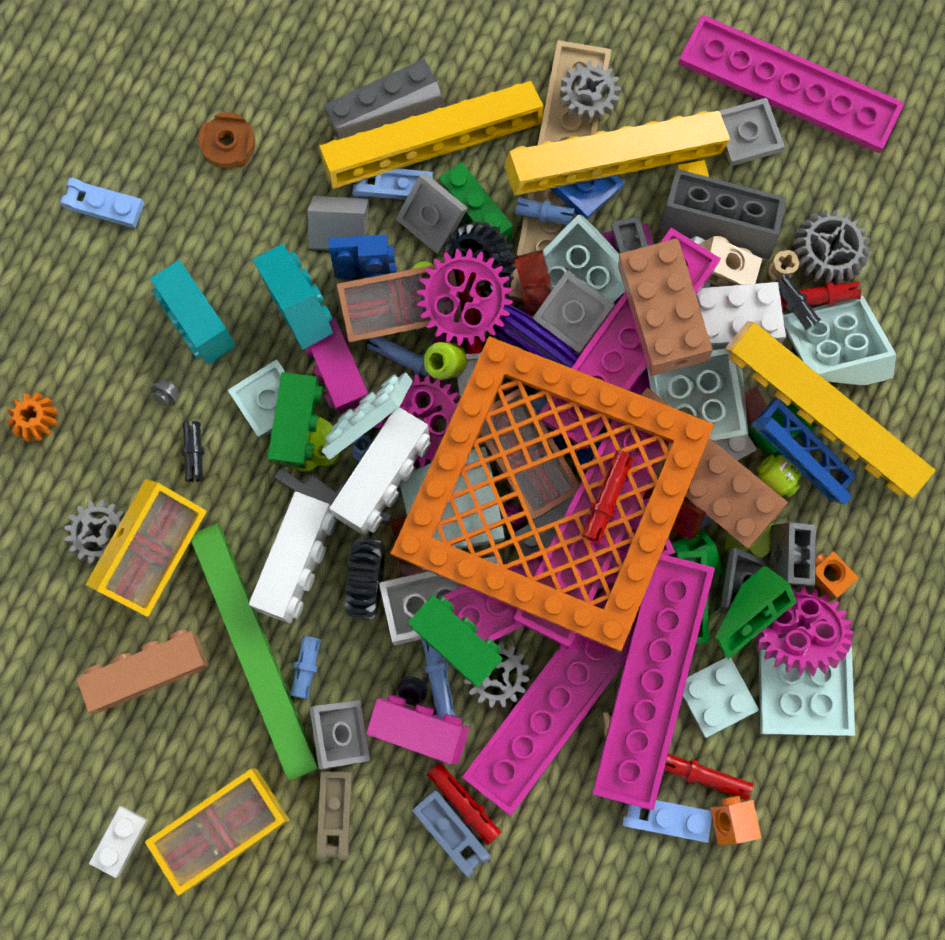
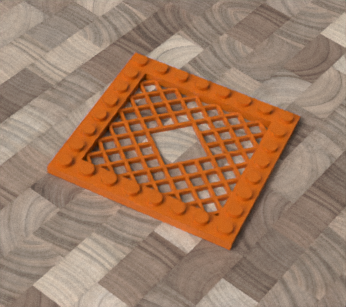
(502, 360)

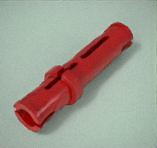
(830, 294)
(472, 315)
(603, 508)
(694, 772)
(464, 803)

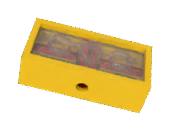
(146, 547)
(217, 831)

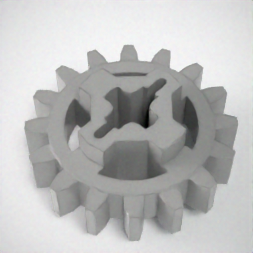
(588, 95)
(87, 538)
(507, 690)

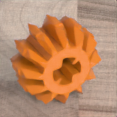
(35, 426)

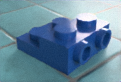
(361, 256)

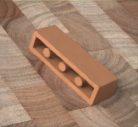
(142, 672)

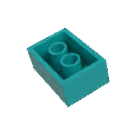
(294, 295)
(191, 313)

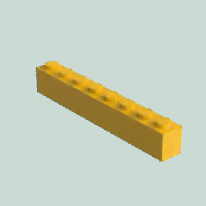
(431, 134)
(615, 152)
(829, 409)

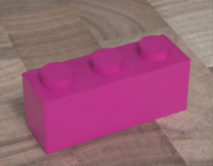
(338, 370)
(418, 729)

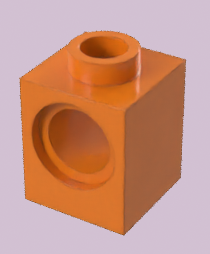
(844, 575)
(735, 821)

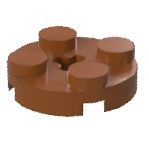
(232, 155)

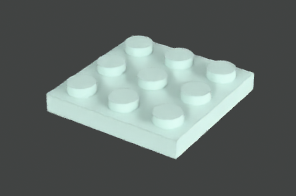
(370, 412)
(806, 702)

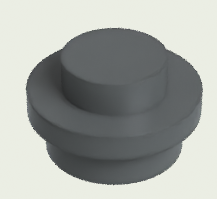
(165, 393)

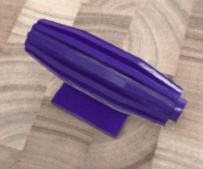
(529, 335)

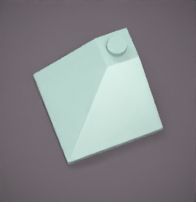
(586, 255)
(845, 344)
(709, 392)
(484, 495)

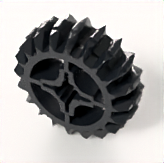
(491, 244)
(363, 578)

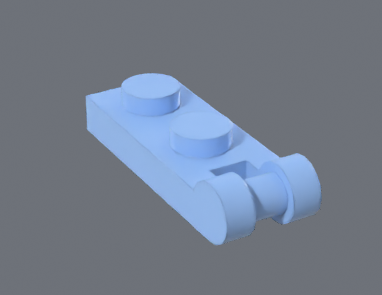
(390, 185)
(102, 203)
(672, 820)

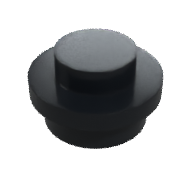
(412, 689)

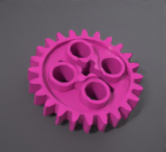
(439, 287)
(439, 397)
(804, 627)

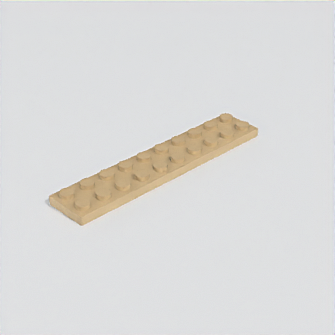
(557, 127)

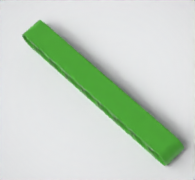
(254, 652)

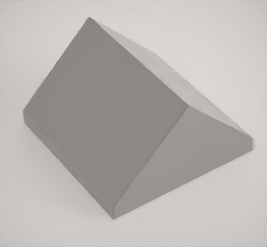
(335, 218)
(339, 734)

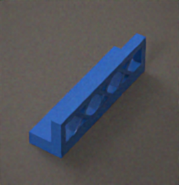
(800, 455)

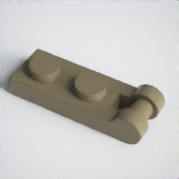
(334, 815)

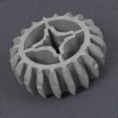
(852, 254)

